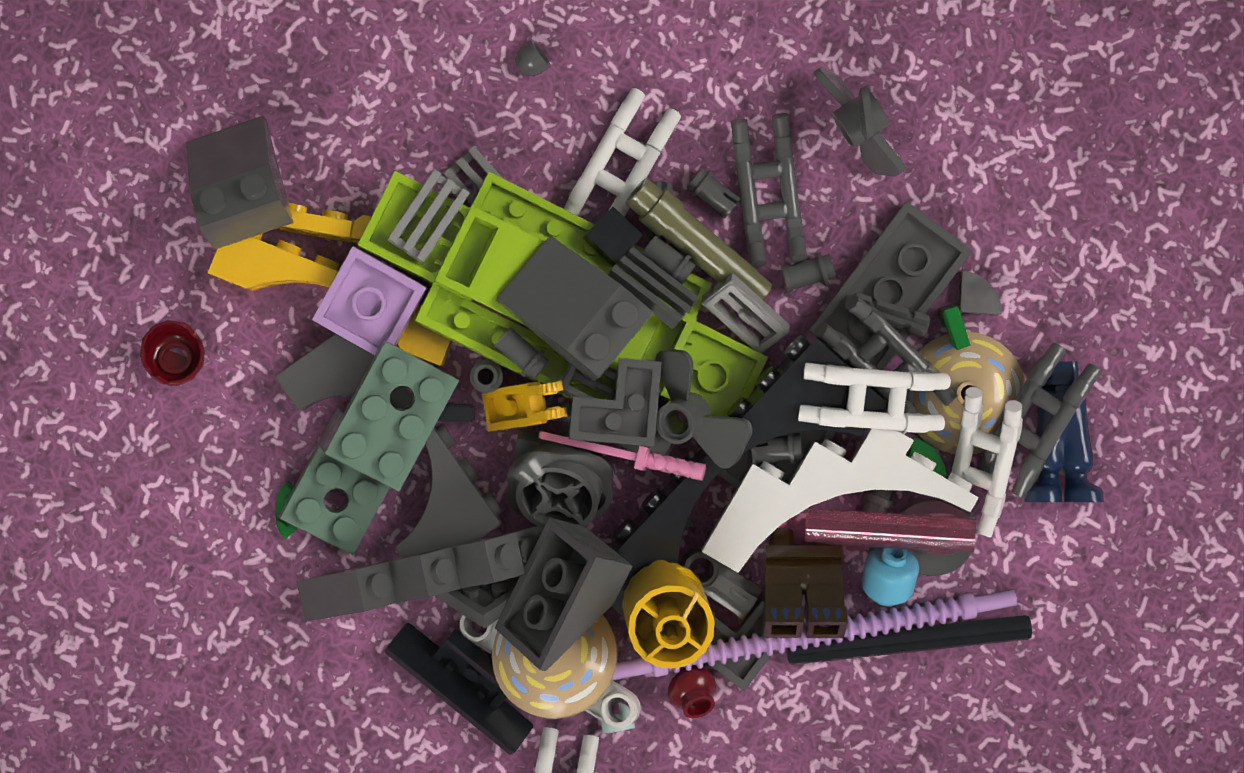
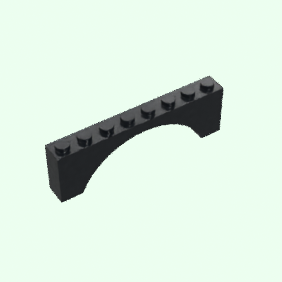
(772, 413)

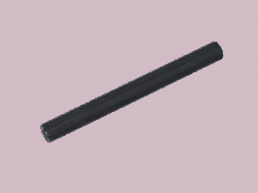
(917, 639)

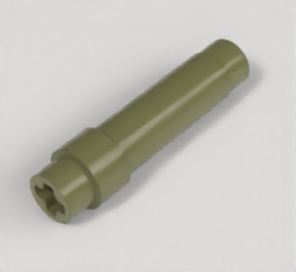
(667, 217)

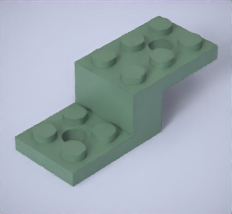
(368, 447)

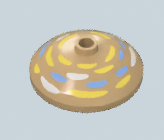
(981, 365)
(569, 684)

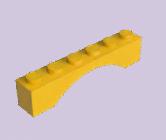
(260, 265)

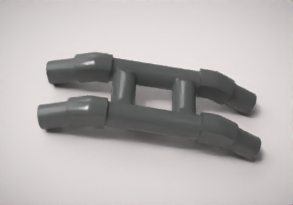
(782, 168)
(883, 335)
(1062, 411)

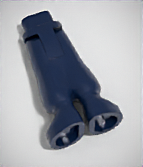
(1071, 451)

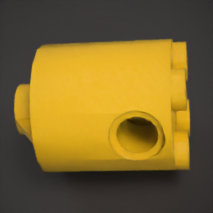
(668, 615)

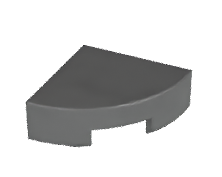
(977, 295)

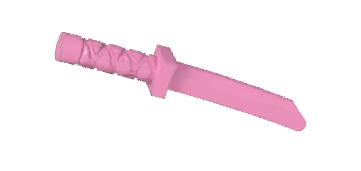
(643, 457)

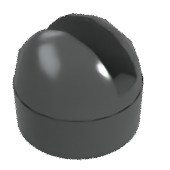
(531, 59)

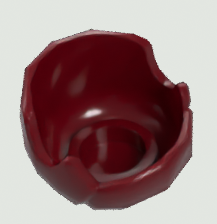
(167, 365)

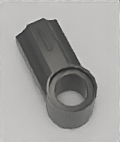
(725, 584)

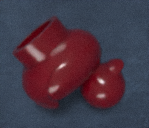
(693, 691)

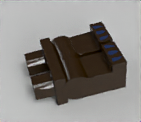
(799, 571)

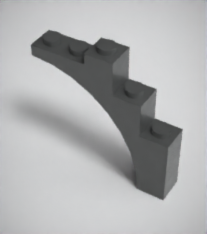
(417, 575)

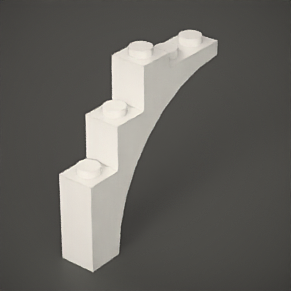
(877, 463)

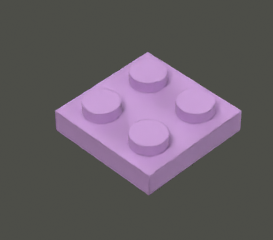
(369, 302)

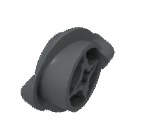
(560, 480)

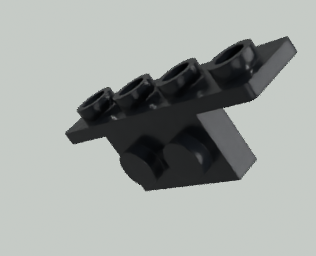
(463, 680)

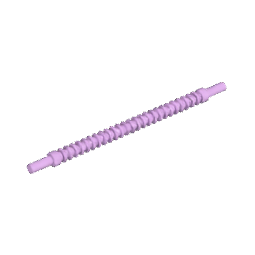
(965, 606)

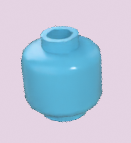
(890, 575)

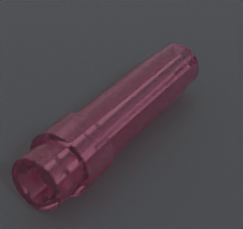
(932, 533)

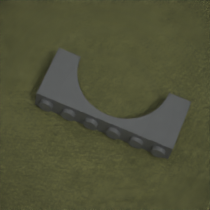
(456, 505)

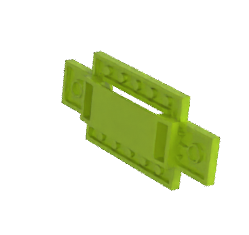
(489, 248)

